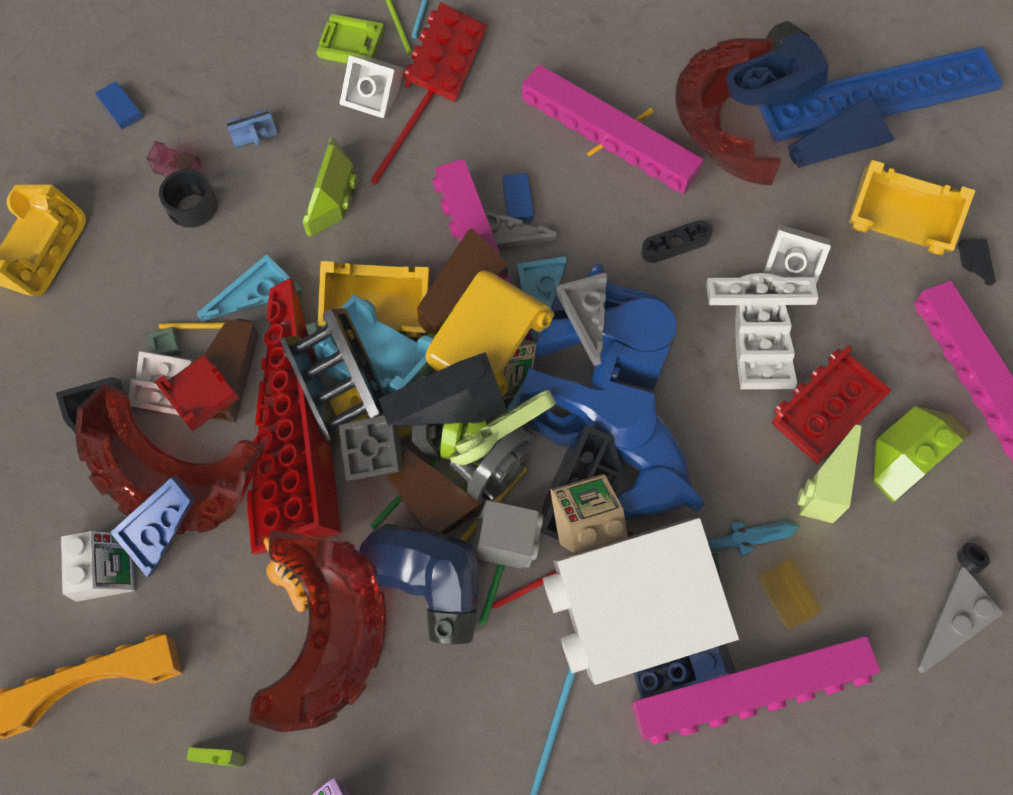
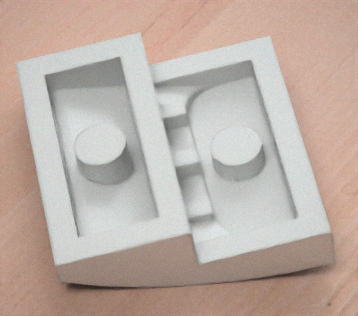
(150, 367)

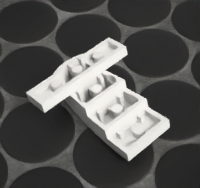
(763, 324)

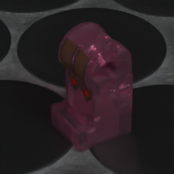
(166, 160)

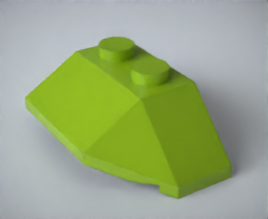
(331, 191)
(914, 448)

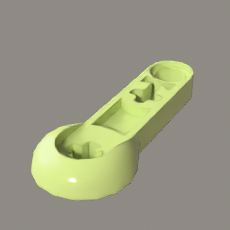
(478, 445)

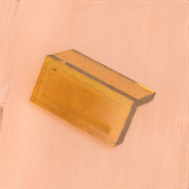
(790, 594)

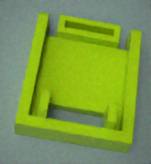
(348, 37)

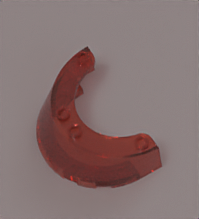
(700, 97)
(133, 468)
(341, 637)

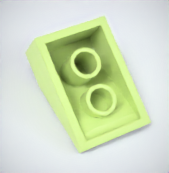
(831, 488)

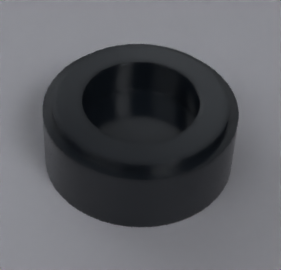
(973, 557)

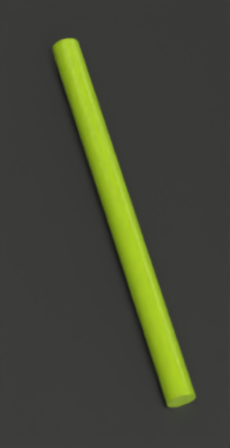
(399, 26)

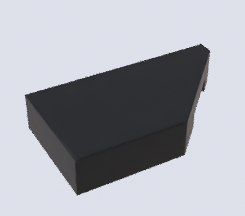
(976, 258)

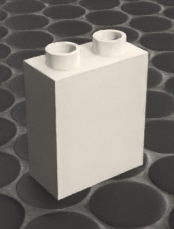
(641, 601)

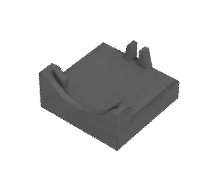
(370, 449)

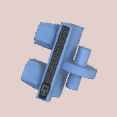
(251, 128)

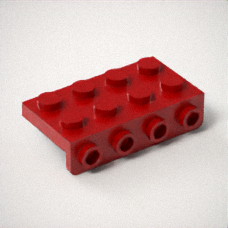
(445, 52)
(829, 405)

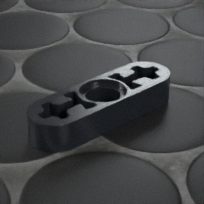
(683, 232)

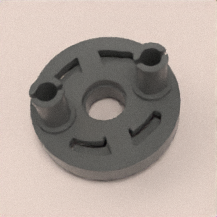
(499, 467)

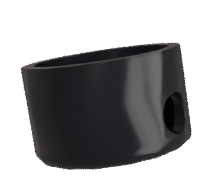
(183, 184)

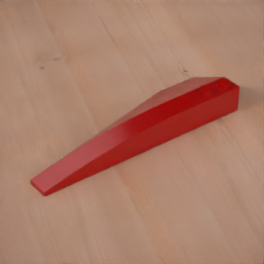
(296, 474)

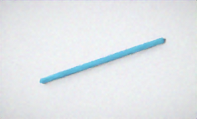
(552, 733)

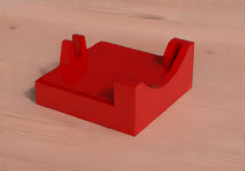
(197, 392)

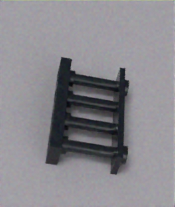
(357, 362)

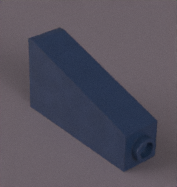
(846, 133)

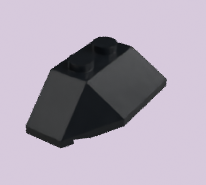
(586, 457)

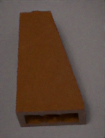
(465, 263)
(232, 356)
(431, 496)

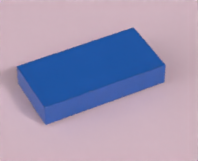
(118, 105)
(518, 197)

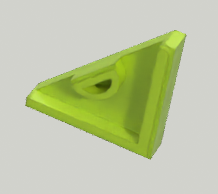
(216, 756)

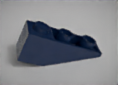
(685, 671)

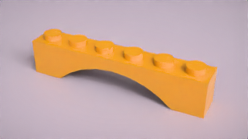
(148, 661)

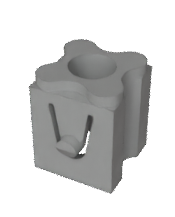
(507, 535)

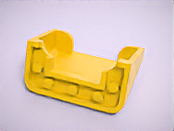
(910, 208)
(39, 238)
(390, 289)
(488, 319)

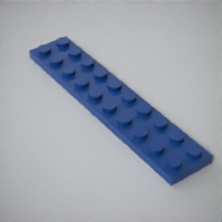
(892, 90)

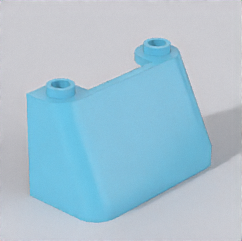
(392, 354)

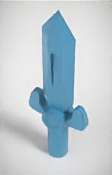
(753, 536)

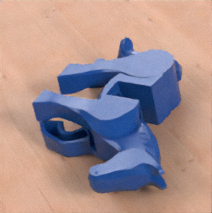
(636, 347)

